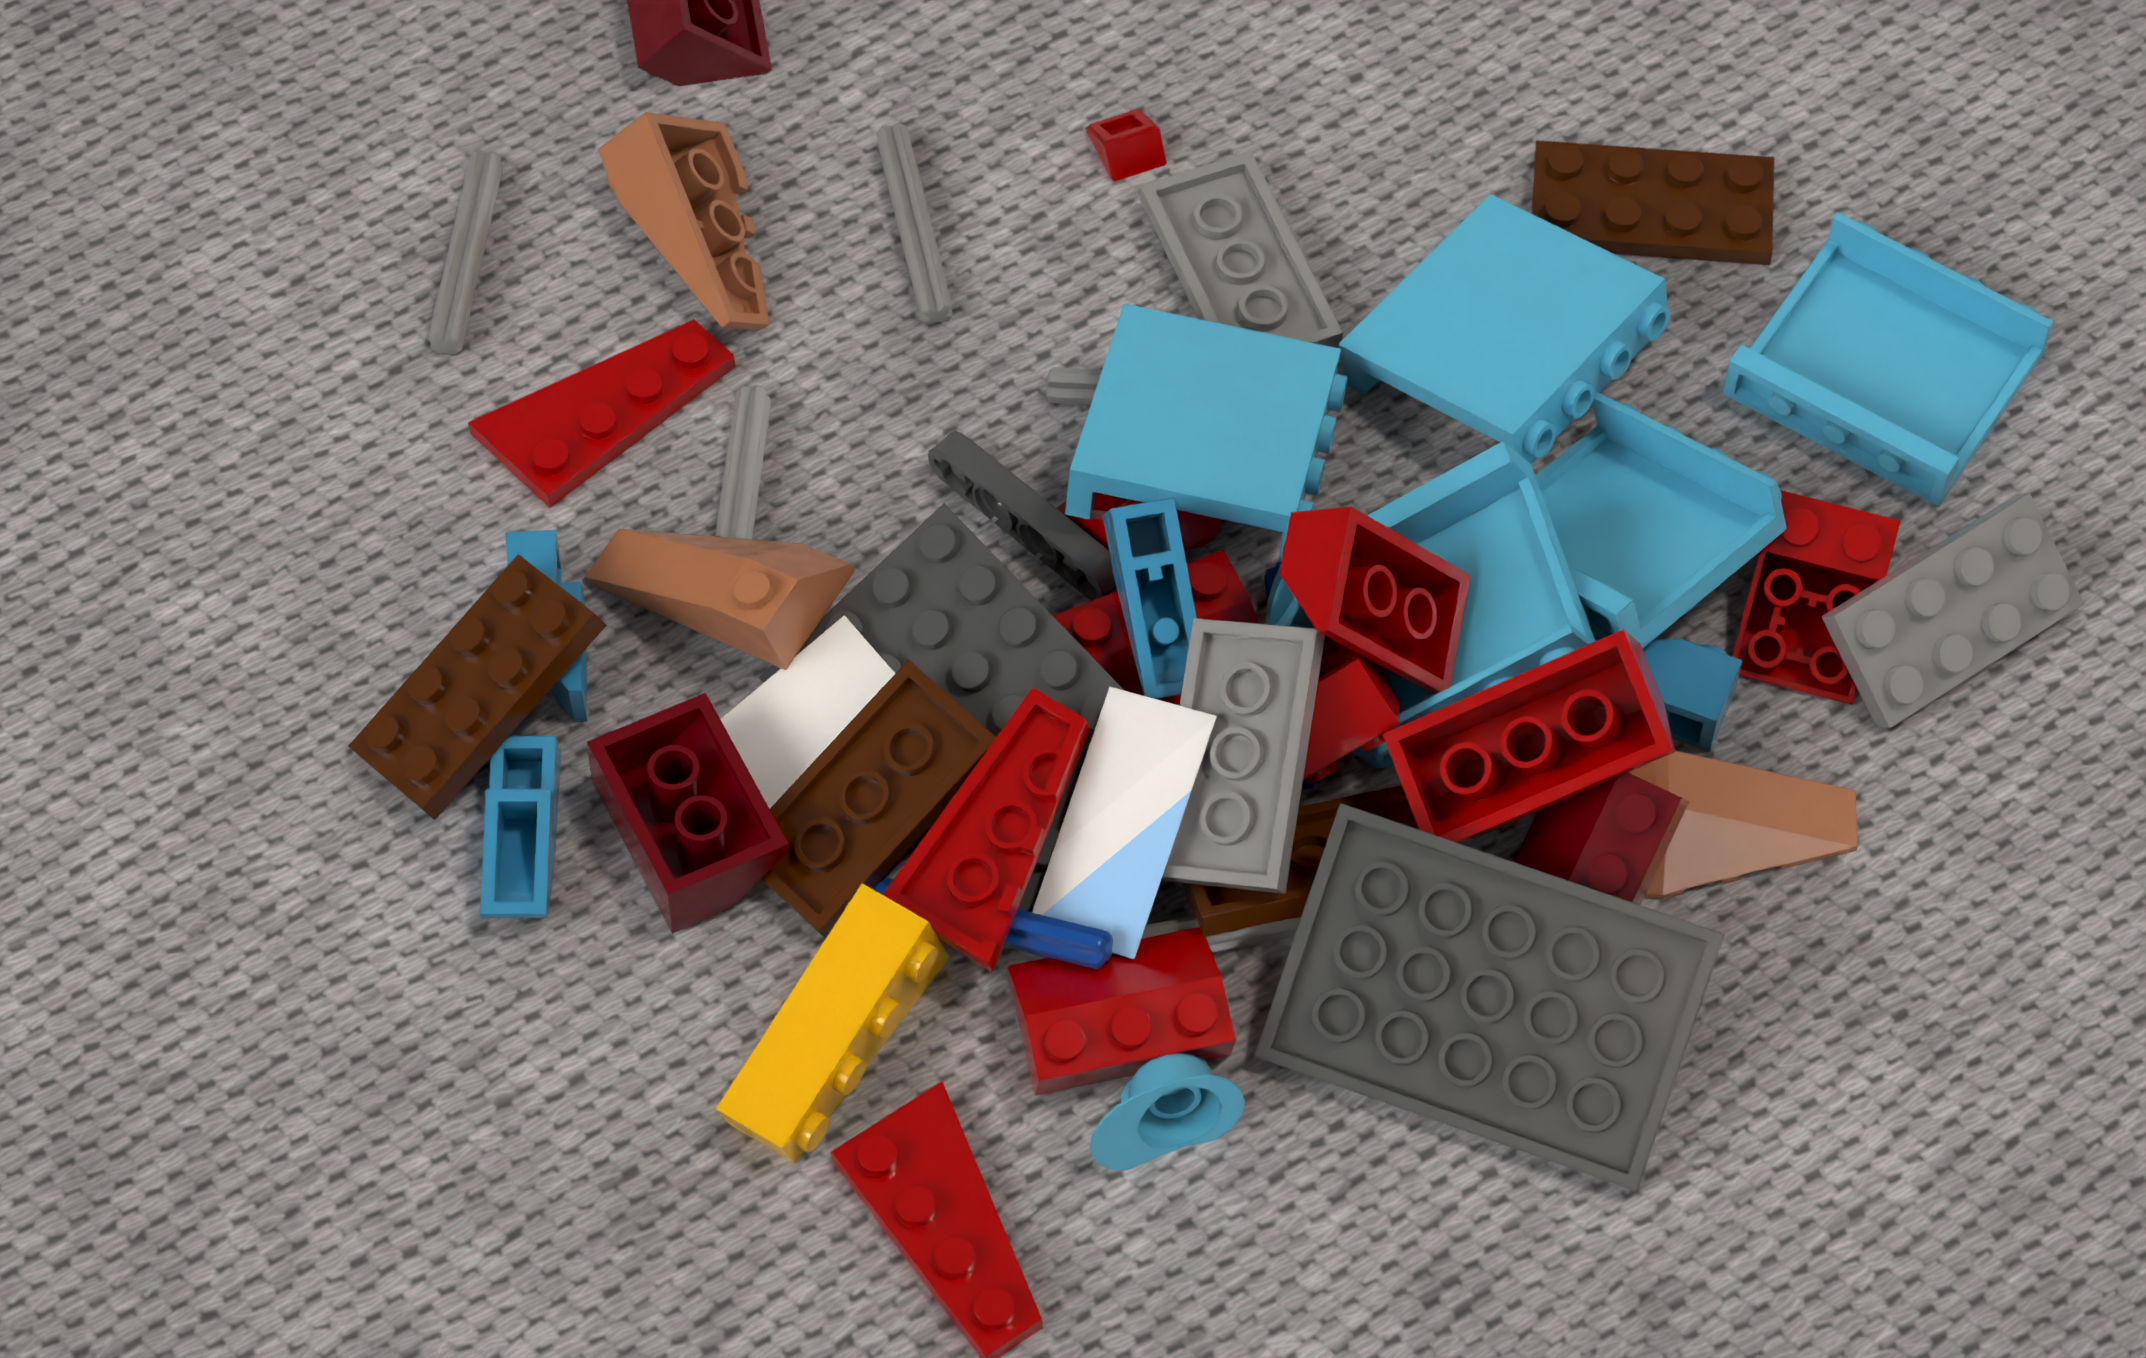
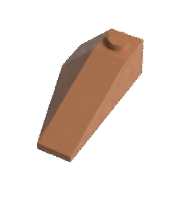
(681, 190)
(735, 590)
(1745, 821)

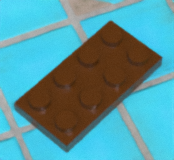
(1658, 200)
(477, 686)
(872, 794)
(1233, 909)

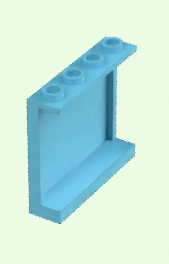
(1509, 327)
(1890, 360)
(1208, 419)
(1653, 519)
(1520, 588)

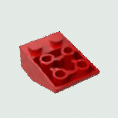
(1800, 577)

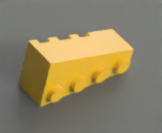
(833, 1024)

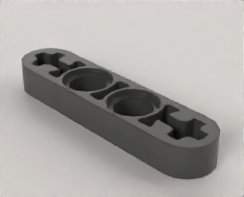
(1024, 514)

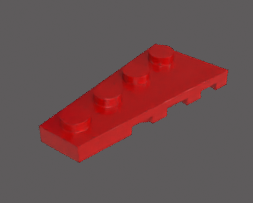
(591, 417)
(990, 835)
(937, 1211)

